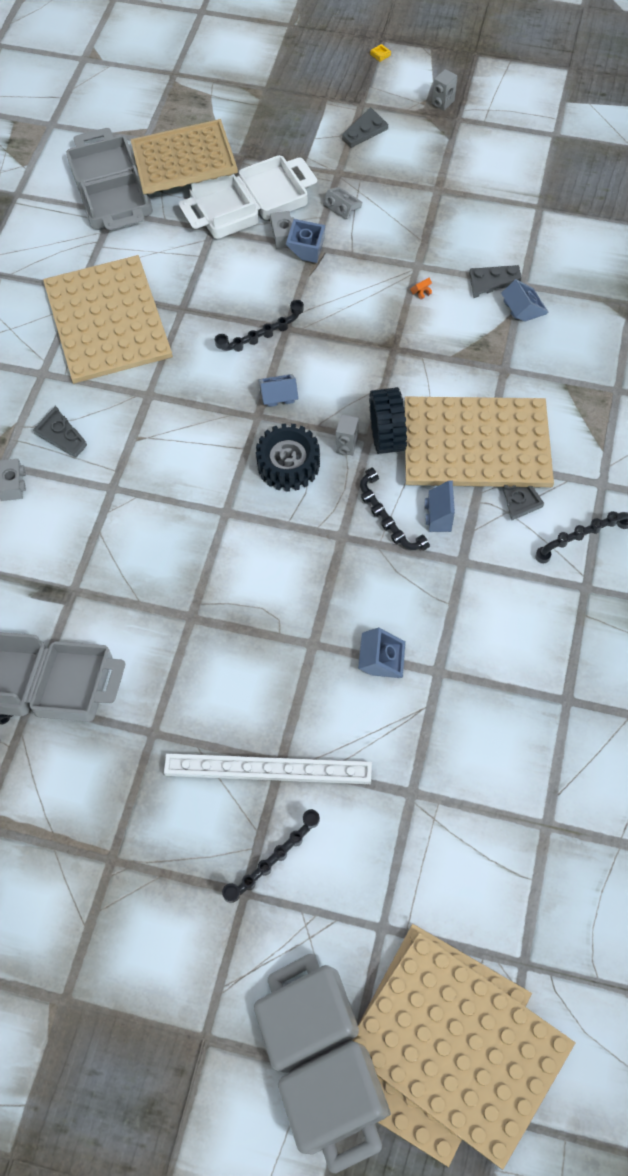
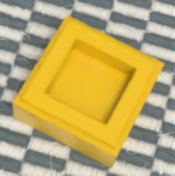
(380, 52)

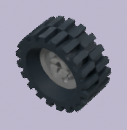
(388, 420)
(284, 445)

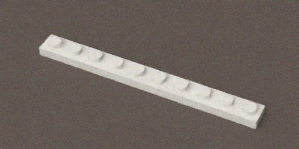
(268, 768)

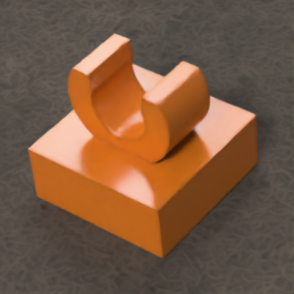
(422, 286)

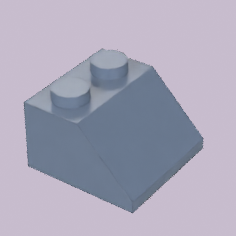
(306, 239)
(523, 301)
(278, 389)
(440, 508)
(381, 654)

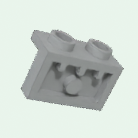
(341, 202)

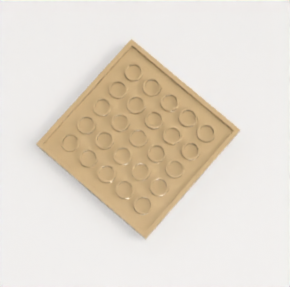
(183, 156)

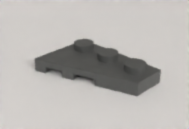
(364, 128)
(490, 278)
(60, 433)
(522, 500)

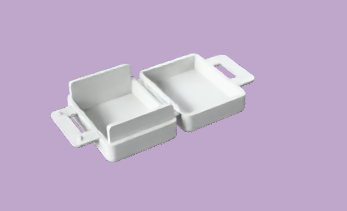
(234, 202)

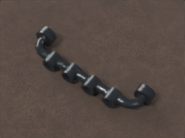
(222, 341)
(621, 519)
(388, 522)
(232, 892)

